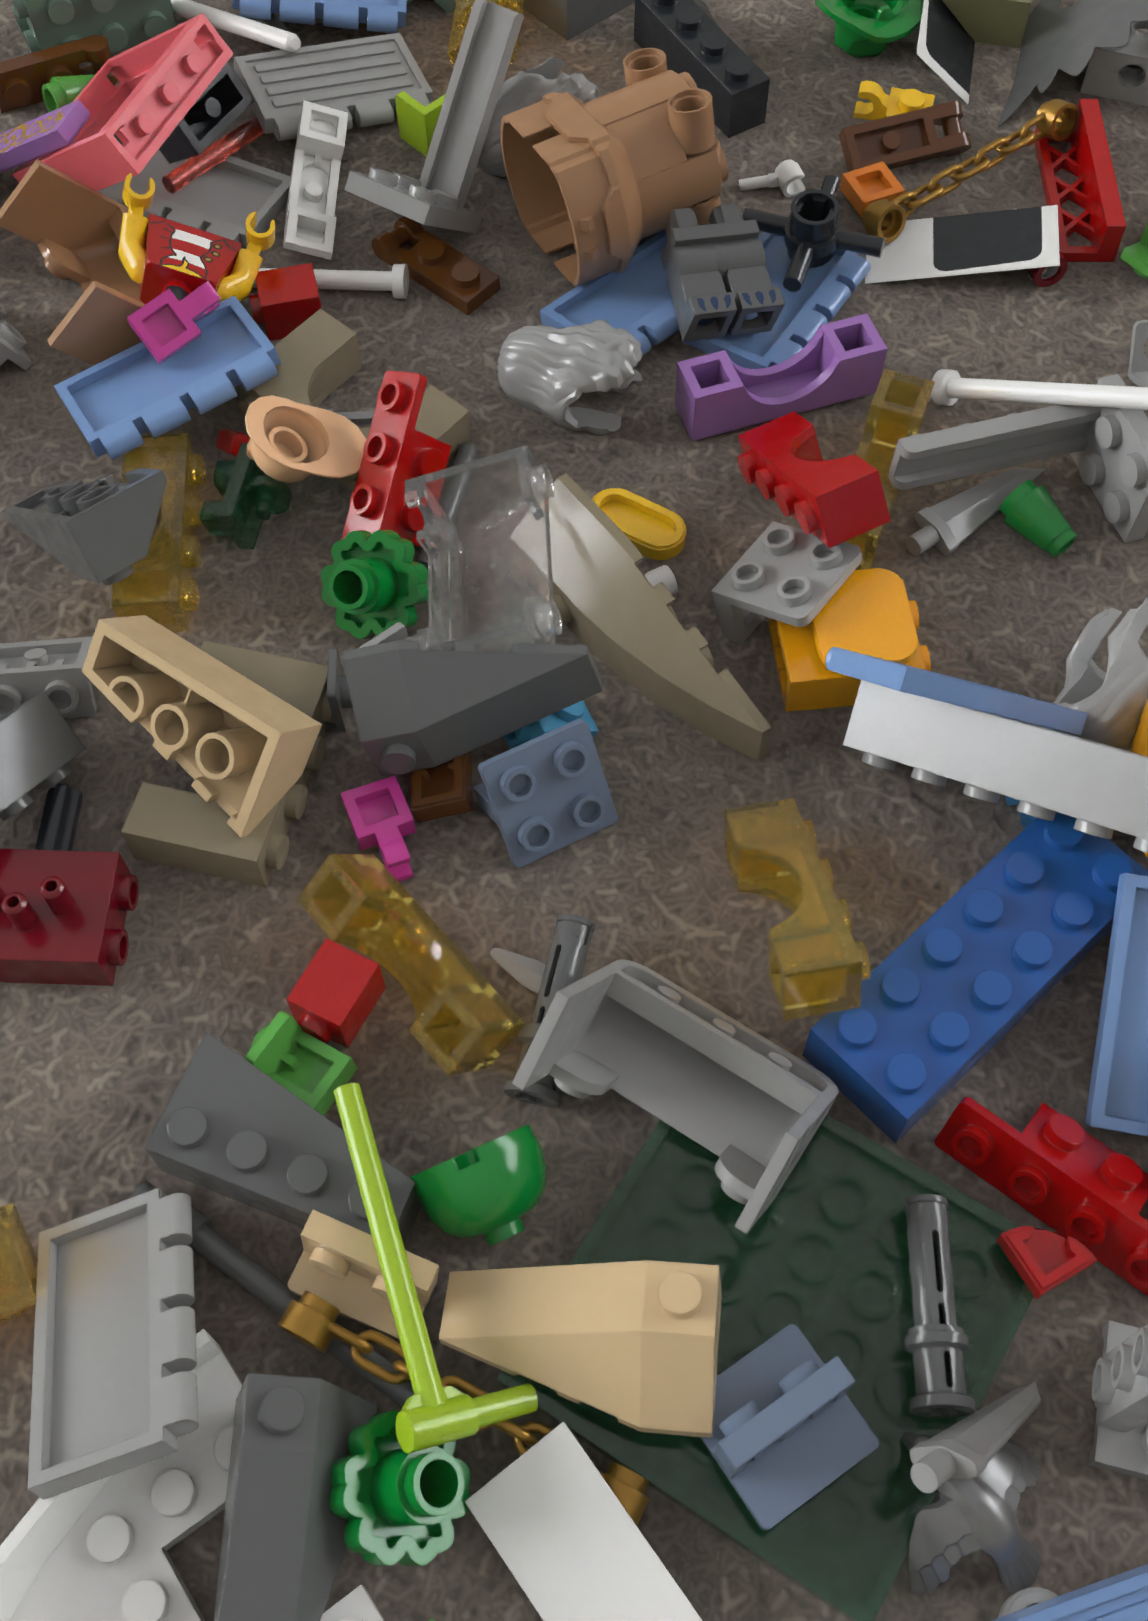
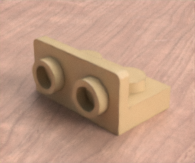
(345, 1271)

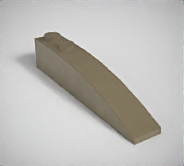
(636, 629)

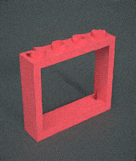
(154, 94)

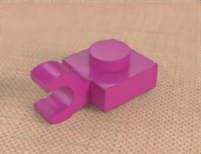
(169, 324)
(381, 819)

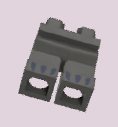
(718, 274)

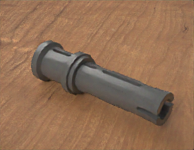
(562, 968)
(935, 1338)

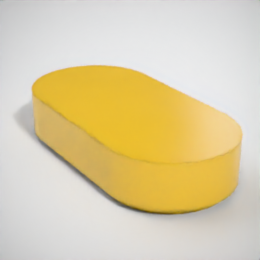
(650, 527)

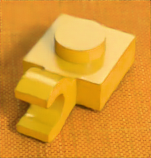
(886, 105)

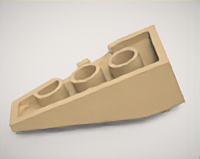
(600, 1334)

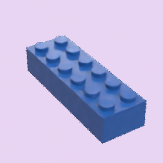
(971, 972)

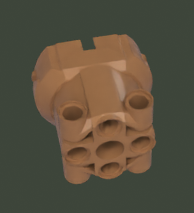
(613, 165)

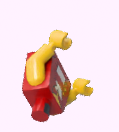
(181, 257)

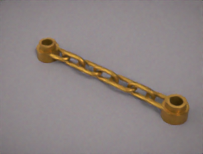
(887, 218)
(313, 1323)

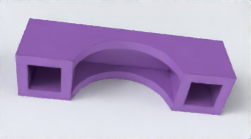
(835, 366)

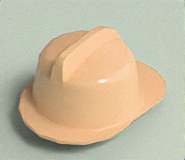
(301, 440)

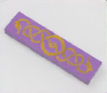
(41, 135)

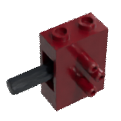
(63, 906)

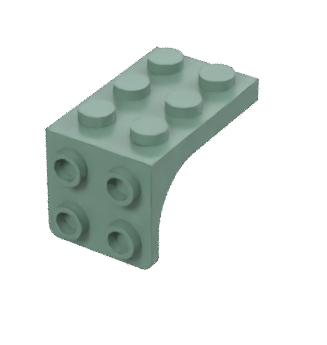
(119, 21)

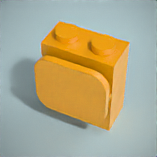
(863, 616)

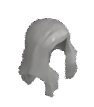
(522, 91)
(554, 366)
(1115, 697)

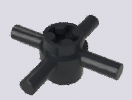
(814, 231)

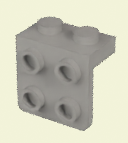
(783, 579)

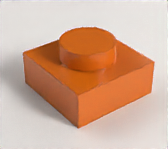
(870, 185)

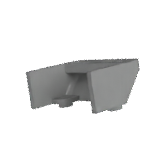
(689, 1069)

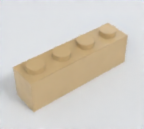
(213, 721)

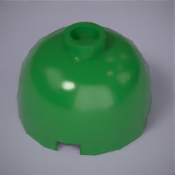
(485, 1187)

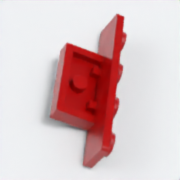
(392, 456)
(1060, 1179)

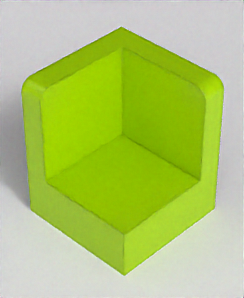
(417, 121)

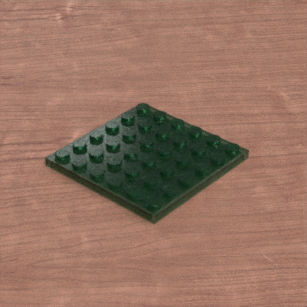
(839, 1270)

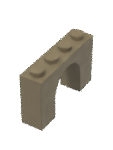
(325, 355)
(194, 834)

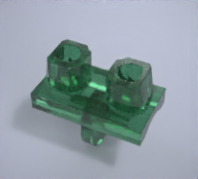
(247, 500)

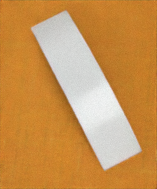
(315, 180)

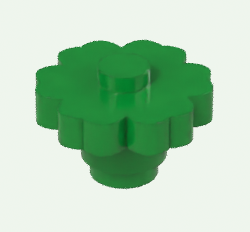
(374, 582)
(396, 1500)

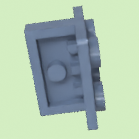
(546, 792)
(785, 1426)

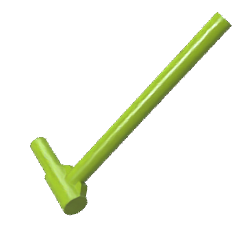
(434, 1412)

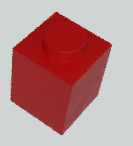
(285, 299)
(336, 994)

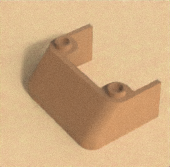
(79, 241)

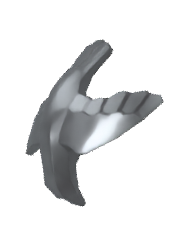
(975, 1517)

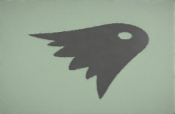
(1067, 41)

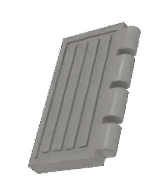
(343, 75)
(217, 199)
(113, 1342)

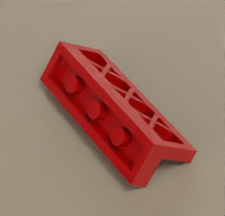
(1097, 193)

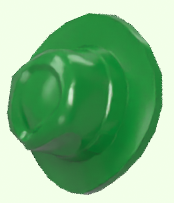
(868, 26)

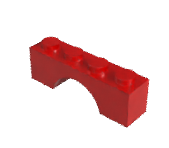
(826, 497)

